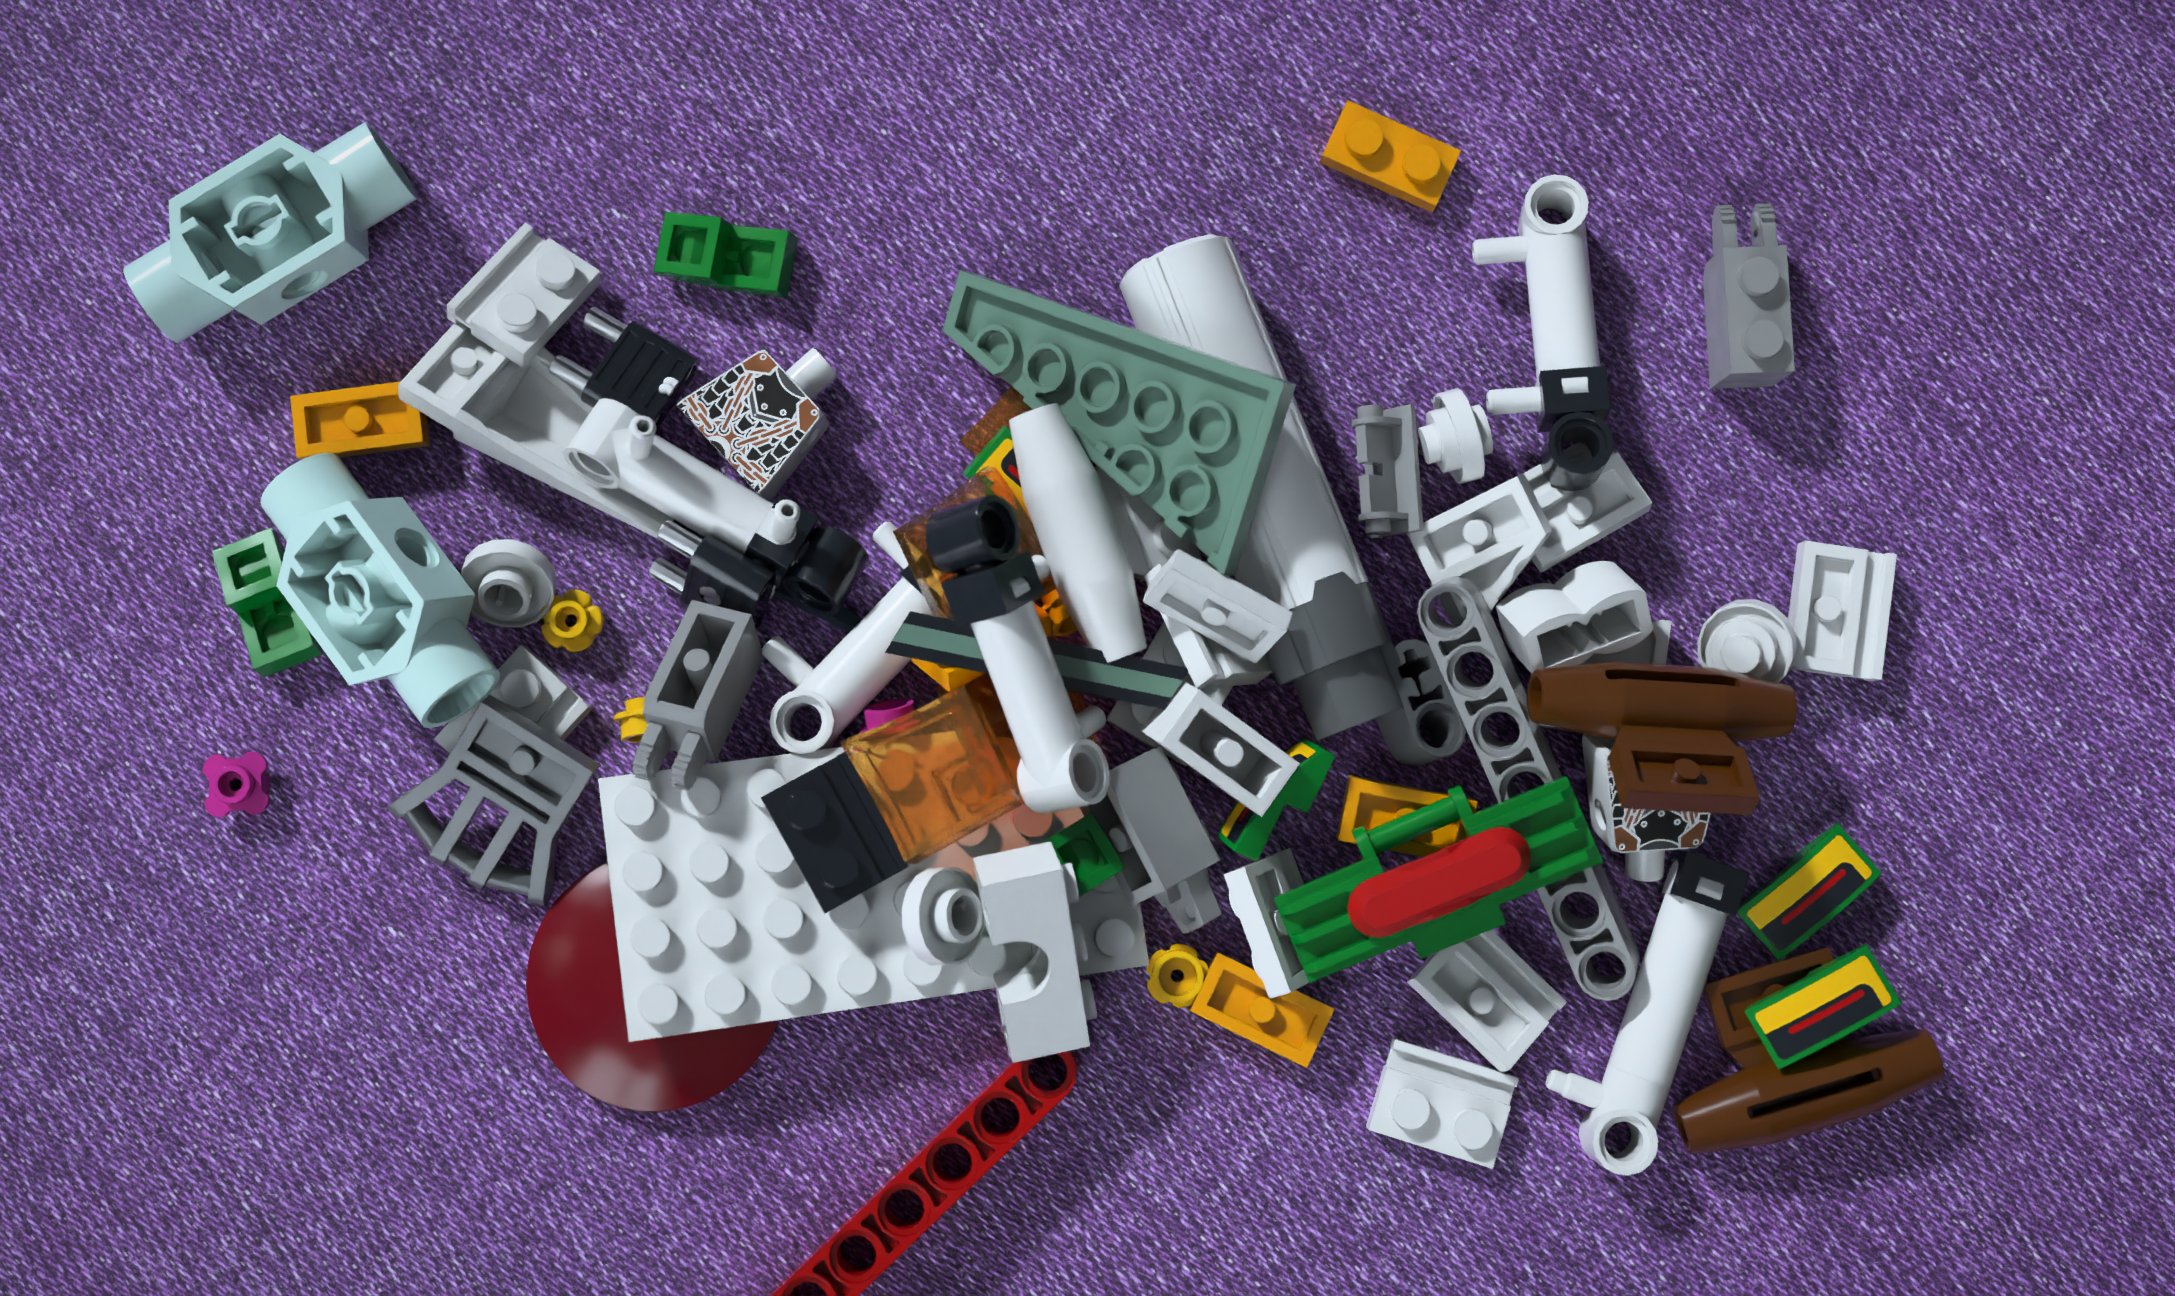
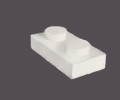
(1217, 606)

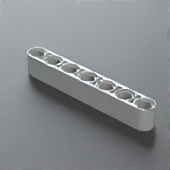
(1528, 753)

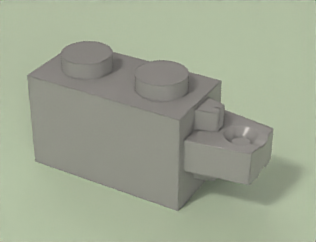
(1158, 839)

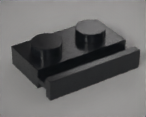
(834, 832)

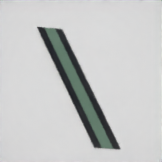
(1080, 667)

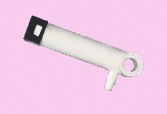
(1659, 1012)

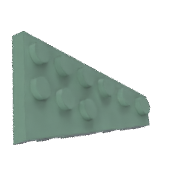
(1149, 412)

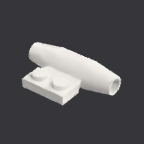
(1089, 532)

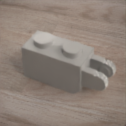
(1747, 303)
(698, 691)

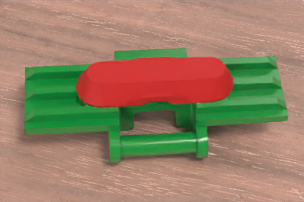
(1444, 894)

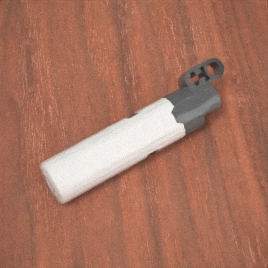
(1298, 538)

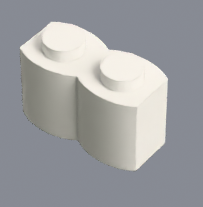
(1579, 615)

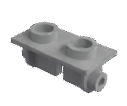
(1392, 476)

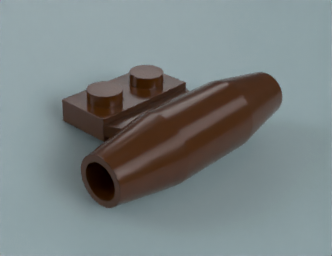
(1668, 728)
(1808, 1095)

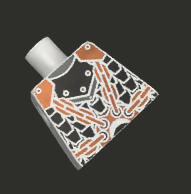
(763, 416)
(1636, 832)

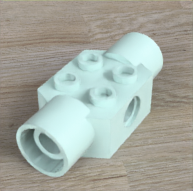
(268, 231)
(377, 590)

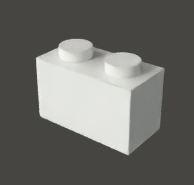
(1221, 748)

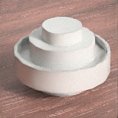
(1456, 436)
(509, 582)
(1748, 640)
(943, 916)

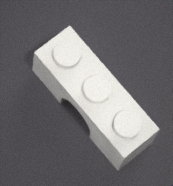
(1027, 900)

